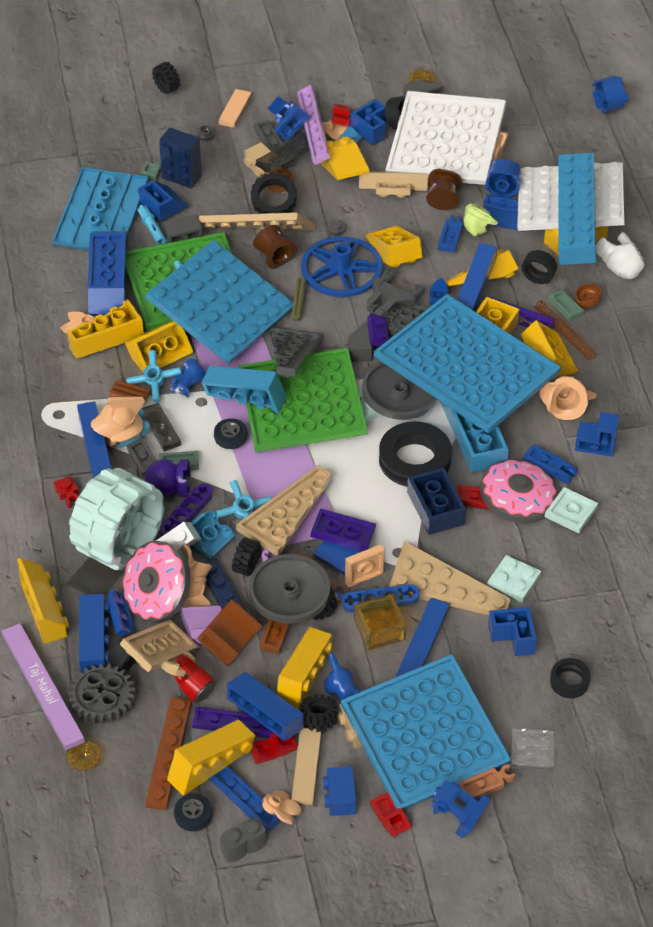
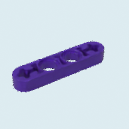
(183, 510)

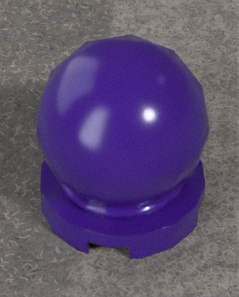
(169, 476)

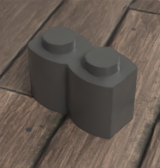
(246, 839)

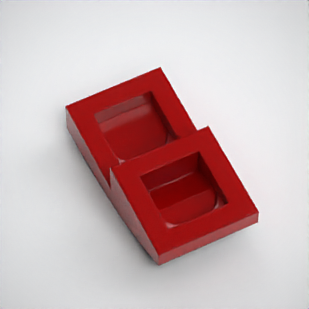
(340, 114)
(272, 748)
(391, 818)

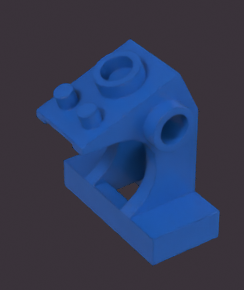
(285, 113)
(469, 815)

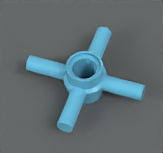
(158, 380)
(241, 500)

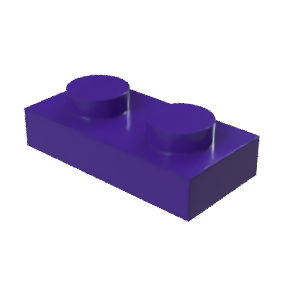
(377, 329)

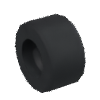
(119, 656)

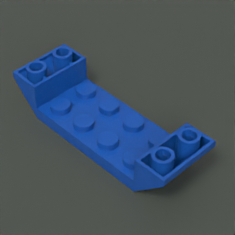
(106, 271)

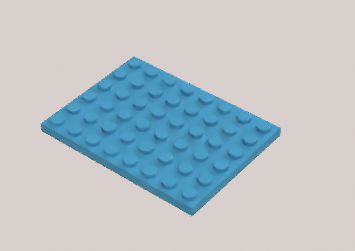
(467, 362)

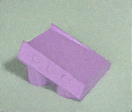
(197, 619)

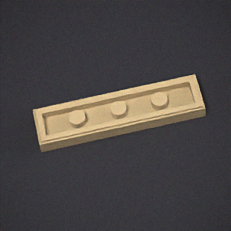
(306, 766)

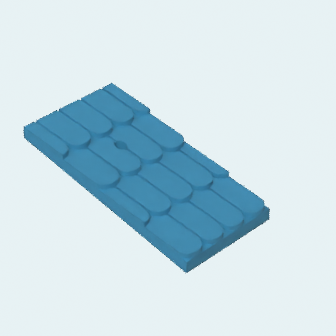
(99, 203)

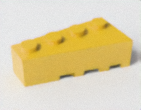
(105, 331)

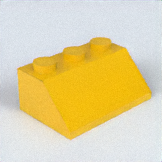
(168, 342)
(549, 344)

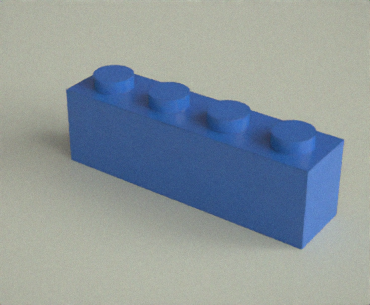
(92, 631)
(265, 706)

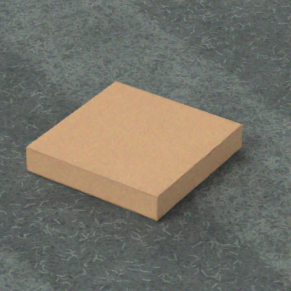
(364, 566)

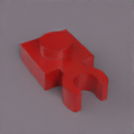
(66, 490)

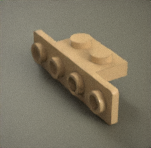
(393, 182)

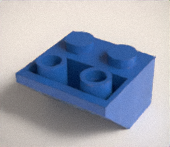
(161, 200)

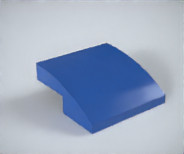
(334, 555)

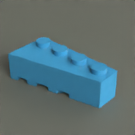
(245, 386)

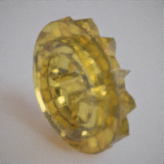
(417, 74)
(89, 748)

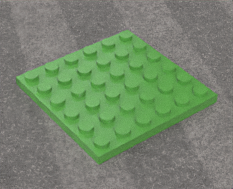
(153, 264)
(318, 406)

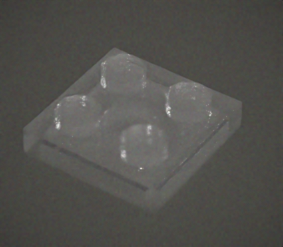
(532, 750)

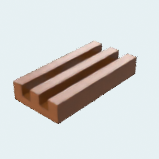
(130, 390)

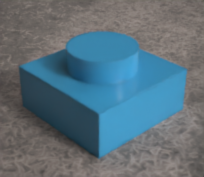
(352, 133)

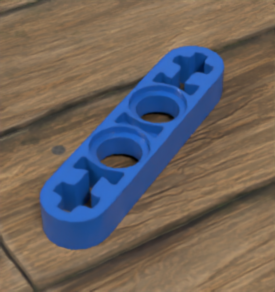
(381, 592)

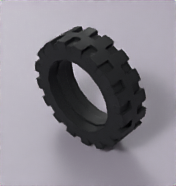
(273, 179)

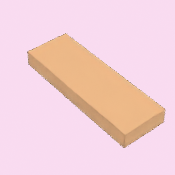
(234, 108)

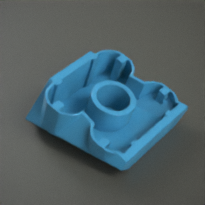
(212, 534)

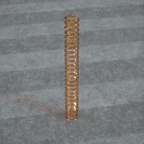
(567, 337)

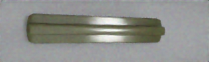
(298, 299)

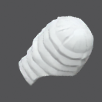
(621, 259)

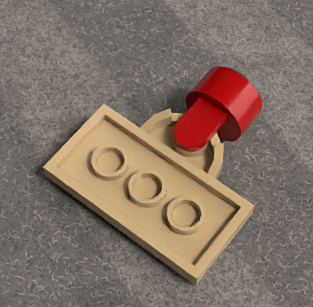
(171, 650)

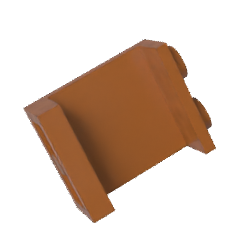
(229, 632)

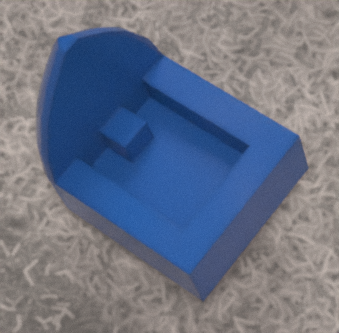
(437, 291)

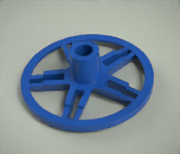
(342, 264)

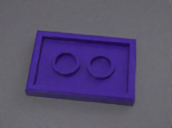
(343, 530)

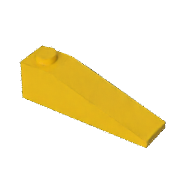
(503, 267)

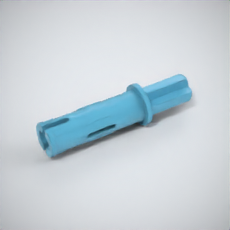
(149, 220)

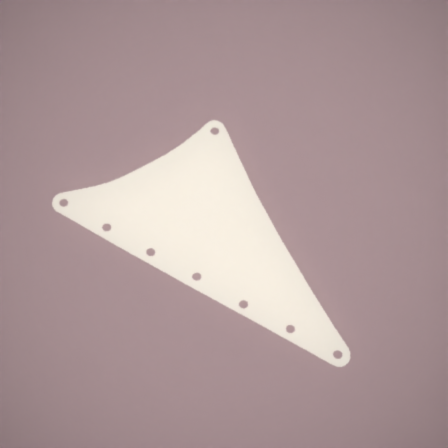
(357, 480)

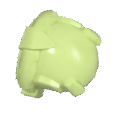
(477, 218)

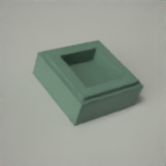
(151, 170)

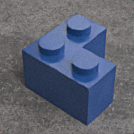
(370, 121)
(598, 437)
(513, 625)

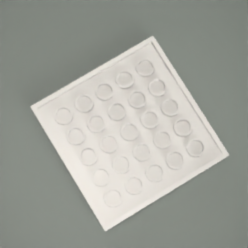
(447, 135)
(540, 197)

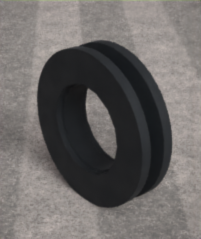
(413, 433)

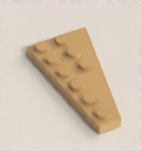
(285, 221)
(282, 515)
(444, 582)

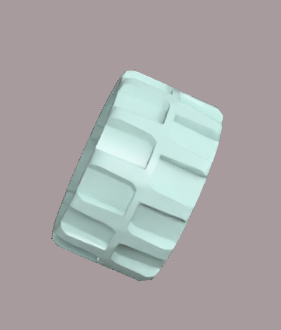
(115, 517)

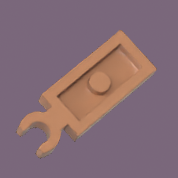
(487, 782)

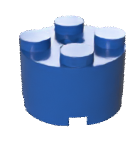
(609, 94)
(503, 178)

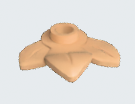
(334, 130)
(76, 319)
(281, 805)

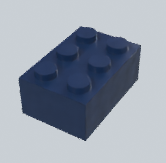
(180, 157)
(436, 501)

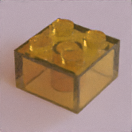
(380, 622)

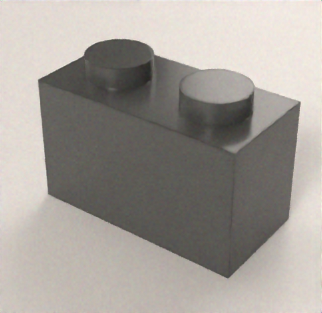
(182, 229)

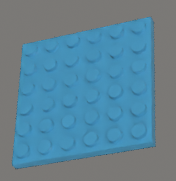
(220, 301)
(424, 731)

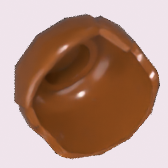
(588, 295)

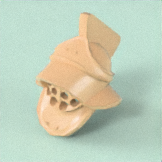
(566, 398)
(119, 419)
(198, 576)

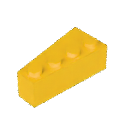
(304, 666)
(209, 755)

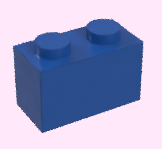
(341, 791)

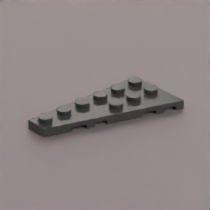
(293, 349)

